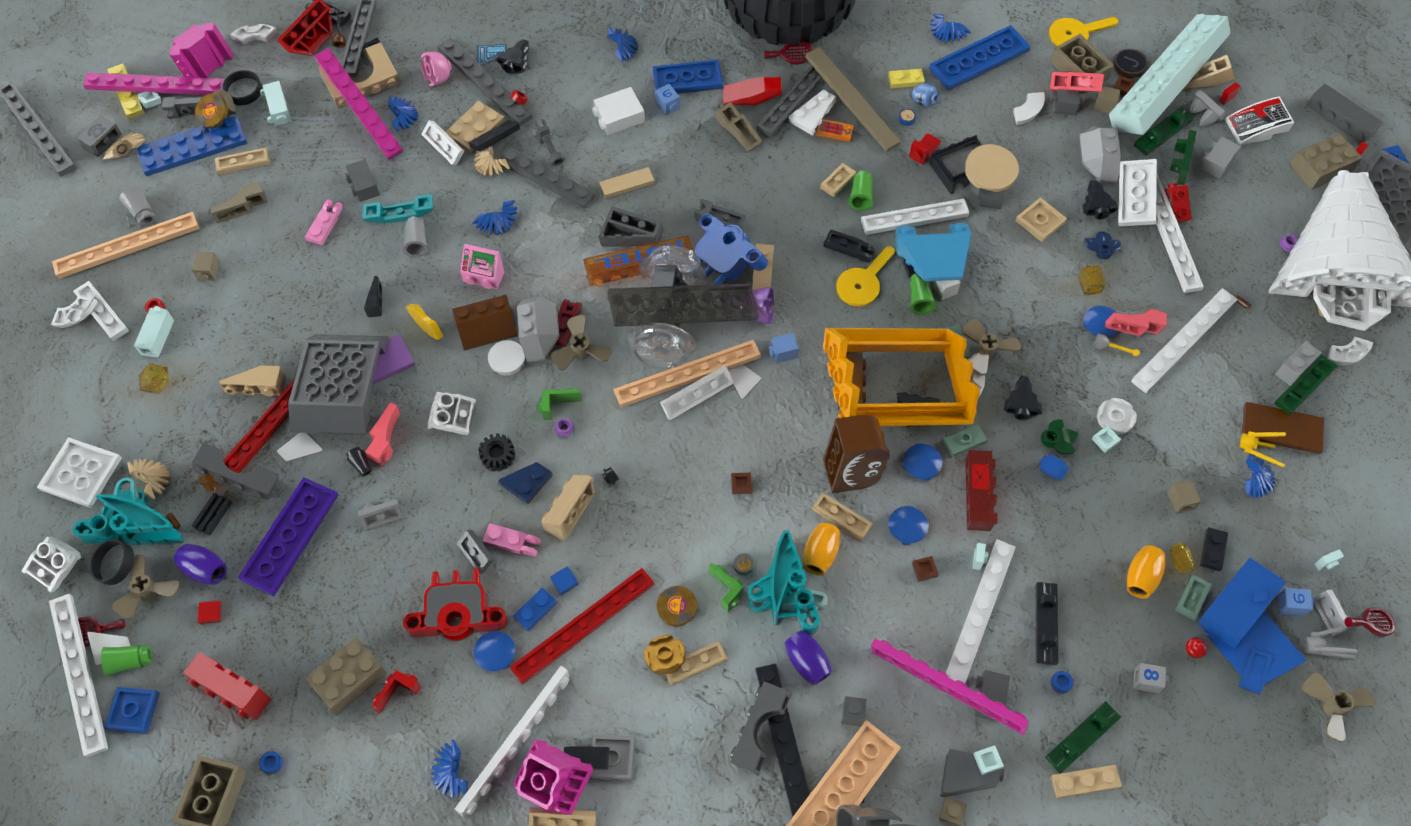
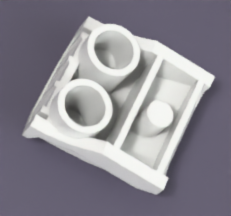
(451, 413)
(51, 562)

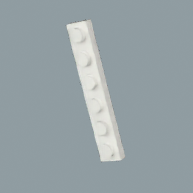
(915, 216)

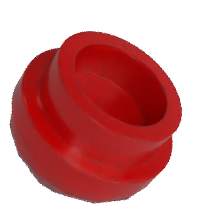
(1196, 647)

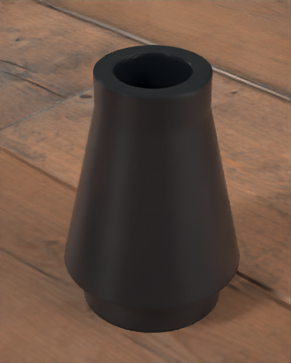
(359, 461)

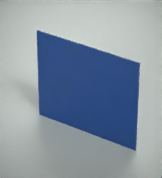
(1266, 638)

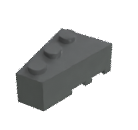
(629, 229)

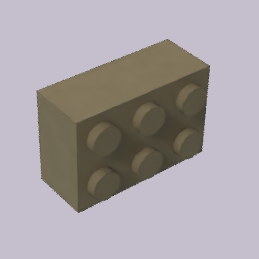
(1080, 57)
(1324, 160)
(346, 676)
(210, 793)

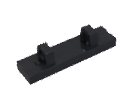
(1046, 623)

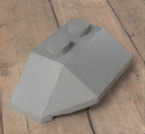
(1101, 153)
(537, 327)

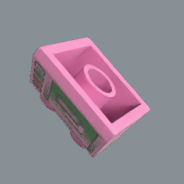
(481, 267)

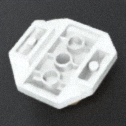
(1352, 305)

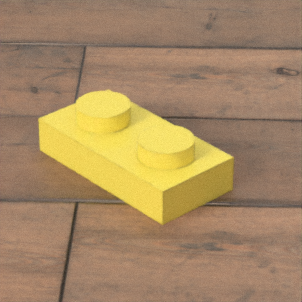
(905, 78)

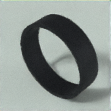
(240, 75)
(100, 552)

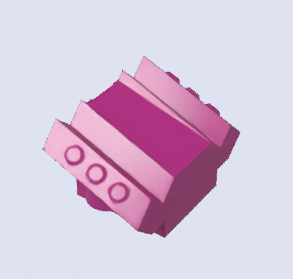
(200, 51)
(552, 778)

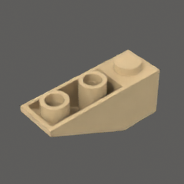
(259, 380)

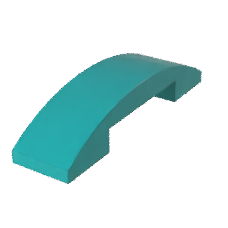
(398, 212)

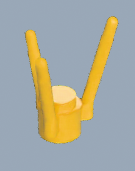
(1250, 442)

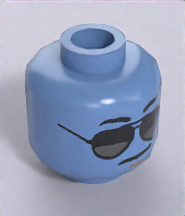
(925, 94)

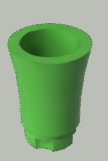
(861, 192)
(921, 296)
(125, 658)

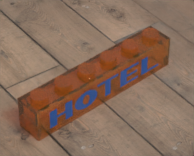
(625, 262)

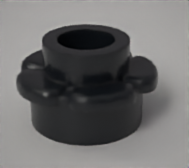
(610, 475)

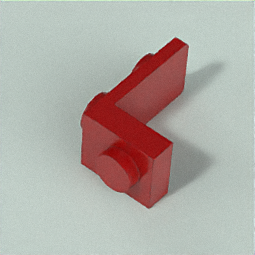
(922, 150)
(1179, 201)
(392, 682)

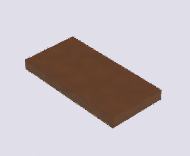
(1302, 430)

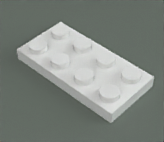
(1137, 192)

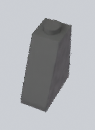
(964, 776)

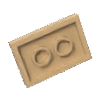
(474, 123)

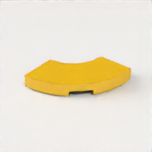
(425, 323)

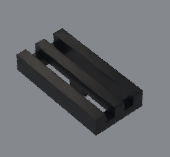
(209, 512)

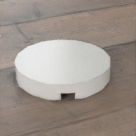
(506, 357)
(1117, 415)

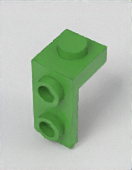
(554, 396)
(732, 598)

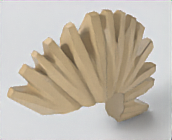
(124, 146)
(487, 163)
(151, 474)

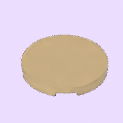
(991, 168)

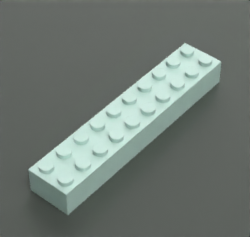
(1170, 74)

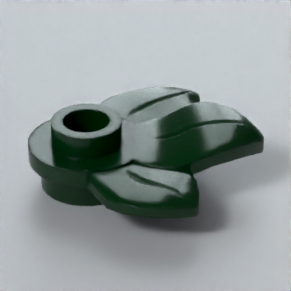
(1061, 437)

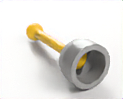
(1102, 342)

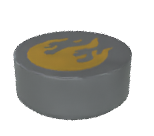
(743, 564)

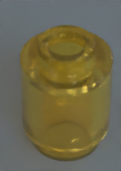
(1182, 558)

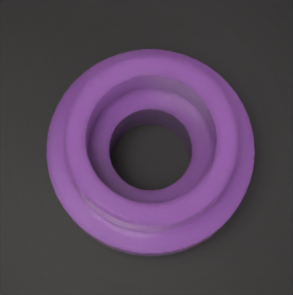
(1288, 242)
(564, 423)

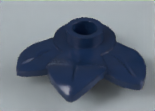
(1103, 245)

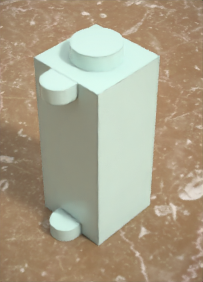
(277, 103)
(154, 332)

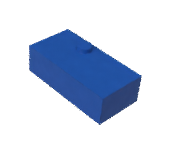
(1242, 603)

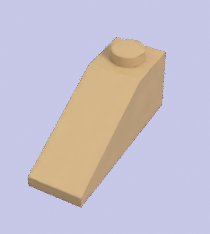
(1212, 74)
(763, 278)

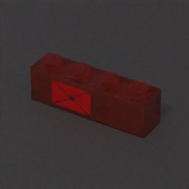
(979, 490)

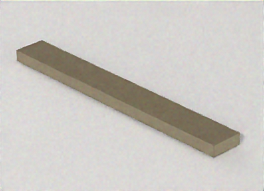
(853, 99)

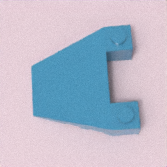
(935, 255)

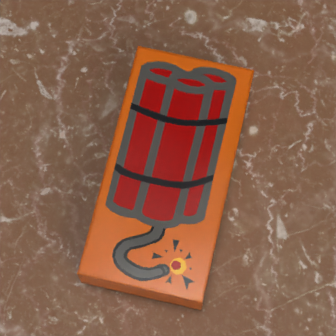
(835, 130)

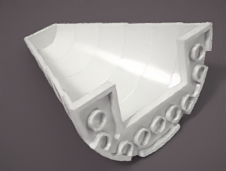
(1348, 245)

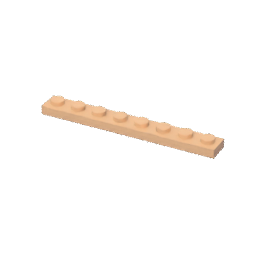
(125, 245)
(686, 373)

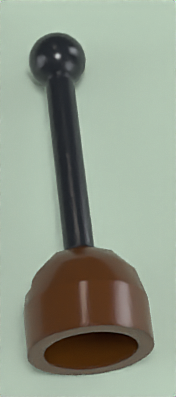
(338, 39)

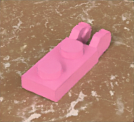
(324, 223)
(510, 540)

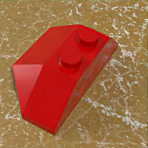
(308, 30)

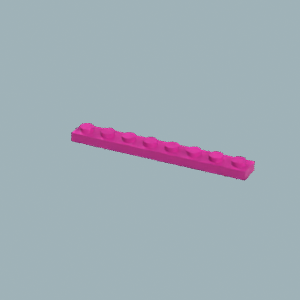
(151, 83)
(358, 104)
(956, 689)

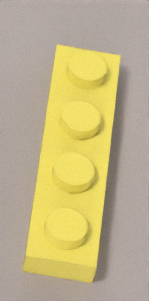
(128, 99)

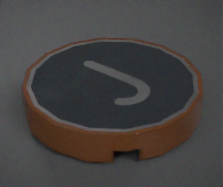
(1130, 63)

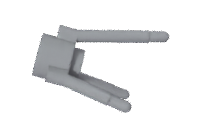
(1316, 645)

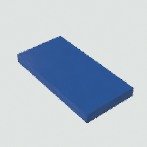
(689, 76)

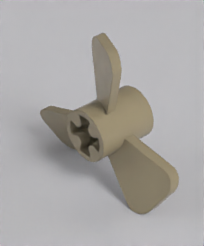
(975, 332)
(563, 357)
(128, 604)
(1319, 689)

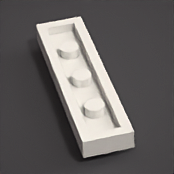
(103, 313)
(696, 392)

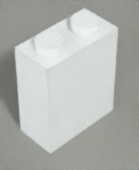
(618, 111)

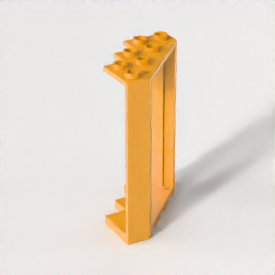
(843, 340)

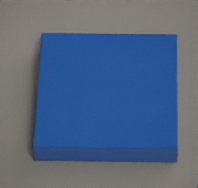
(132, 710)

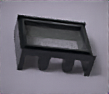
(951, 161)

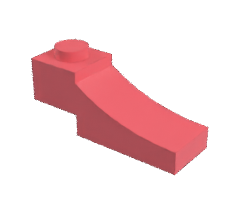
(1077, 81)
(1151, 321)
(380, 448)

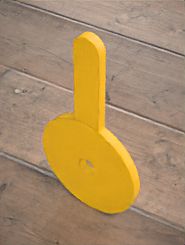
(1061, 26)
(865, 278)

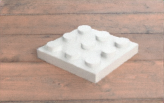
(79, 472)

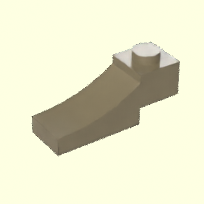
(738, 126)
(240, 204)

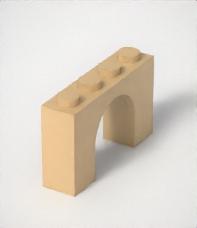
(383, 75)

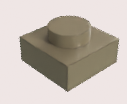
(952, 811)

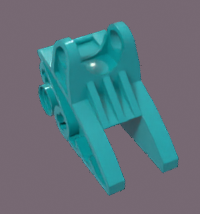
(137, 519)
(776, 587)

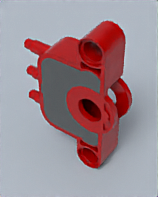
(451, 601)

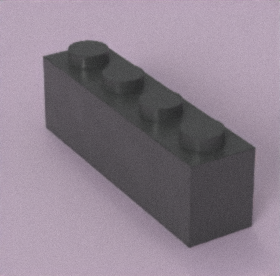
(1344, 113)

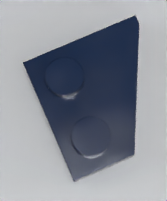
(526, 481)

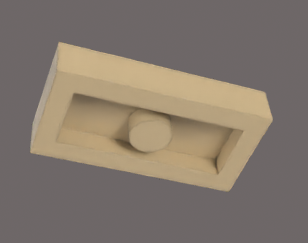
(838, 180)

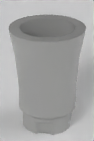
(137, 204)
(415, 239)

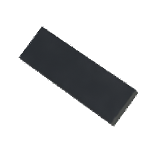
(494, 135)

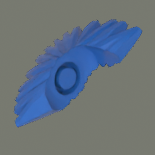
(945, 30)
(626, 44)
(404, 113)
(497, 220)
(1261, 479)
(447, 773)

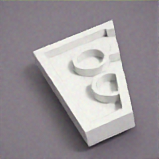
(812, 112)

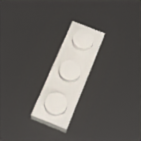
(442, 142)

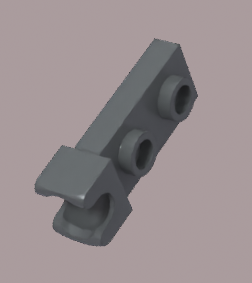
(179, 106)
(724, 215)

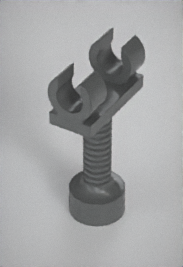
(544, 137)

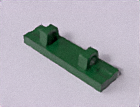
(1163, 131)
(1182, 165)
(1305, 384)
(1082, 737)

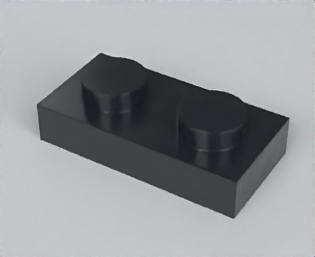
(1214, 549)

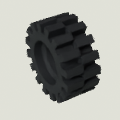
(493, 442)

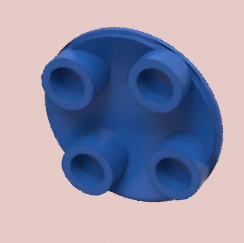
(1095, 320)
(922, 461)
(908, 525)
(494, 651)

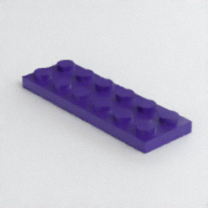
(288, 537)

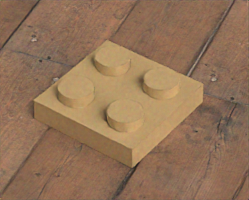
(1041, 219)

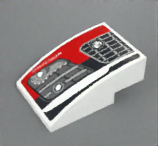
(1260, 121)

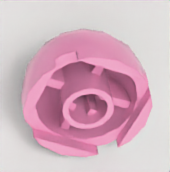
(435, 68)

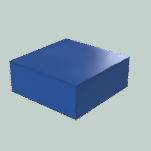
(564, 580)

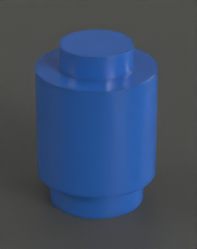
(1053, 467)

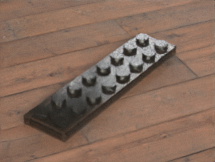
(682, 304)

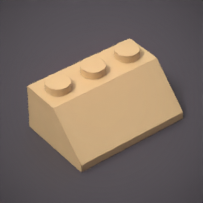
(568, 506)

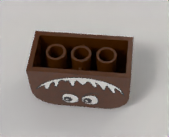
(855, 453)

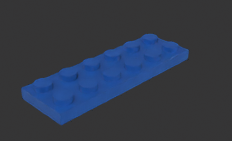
(979, 57)
(190, 146)

